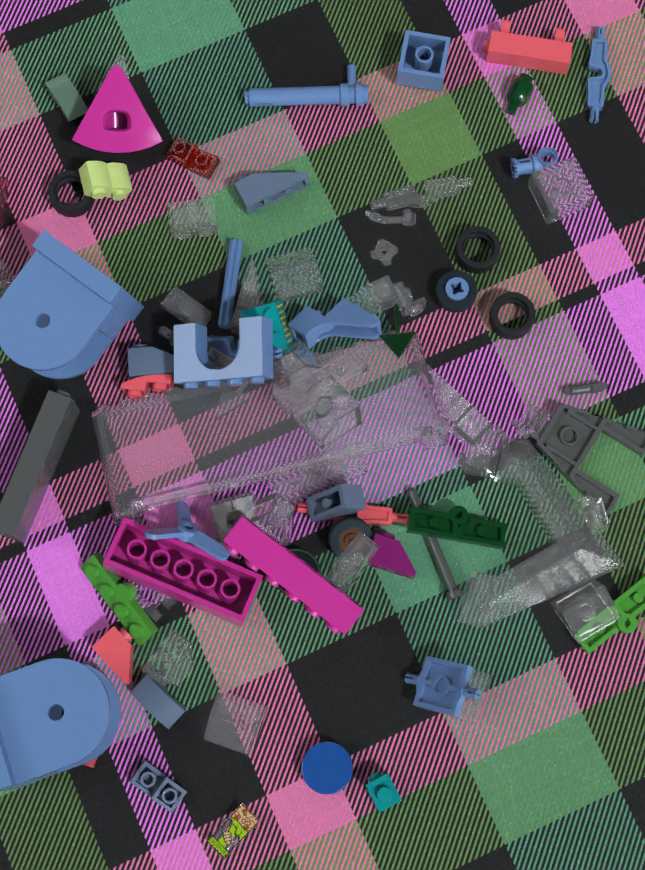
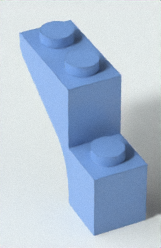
(344, 320)

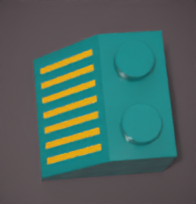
(275, 311)

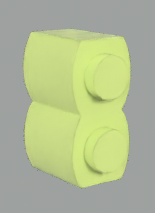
(105, 180)

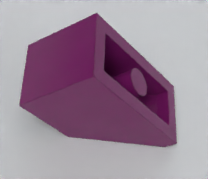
(392, 556)

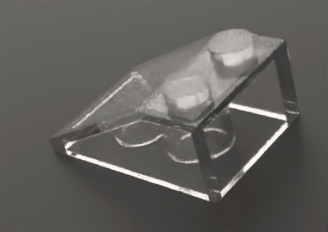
(458, 414)

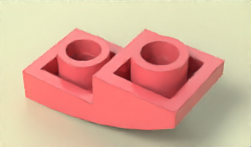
(140, 386)

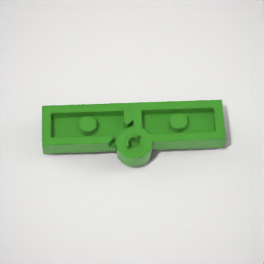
(120, 599)
(629, 606)

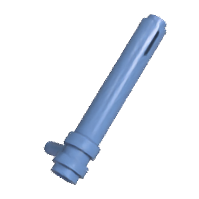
(343, 94)

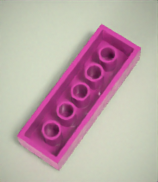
(182, 572)
(293, 574)

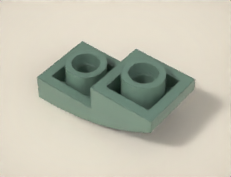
(67, 97)

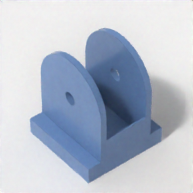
(61, 312)
(34, 731)

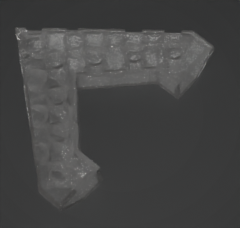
(567, 563)

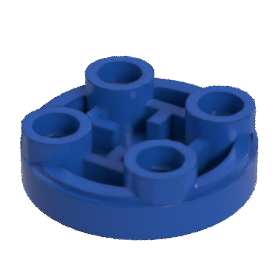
(327, 768)

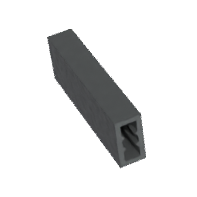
(37, 465)

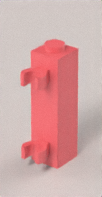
(528, 51)

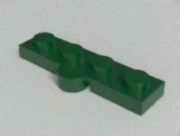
(456, 527)

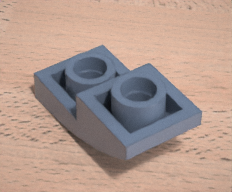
(157, 701)
(158, 786)

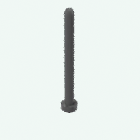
(439, 557)

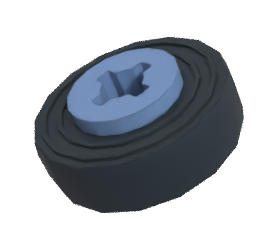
(454, 300)

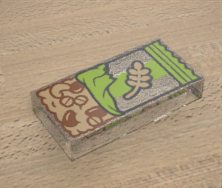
(233, 831)

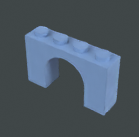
(251, 364)

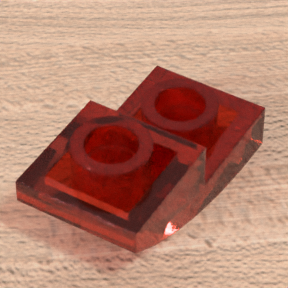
(192, 158)

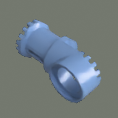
(533, 163)

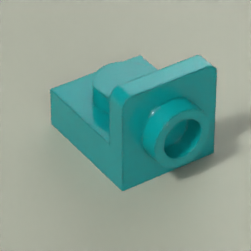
(382, 791)

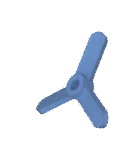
(188, 532)

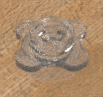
(383, 245)

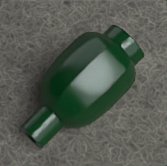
(519, 92)

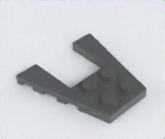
(569, 440)

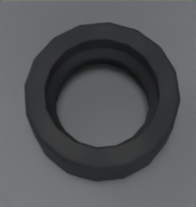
(57, 183)
(481, 233)
(513, 298)

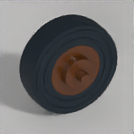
(345, 531)

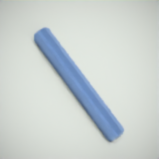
(230, 283)

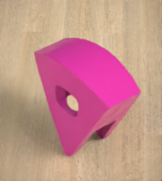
(117, 118)

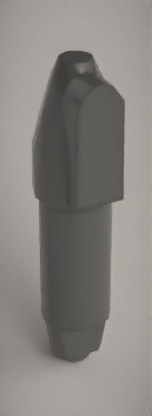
(591, 387)

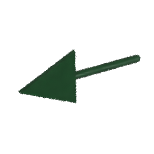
(399, 341)

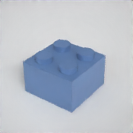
(423, 60)

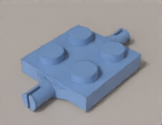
(443, 686)

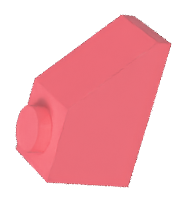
(117, 652)

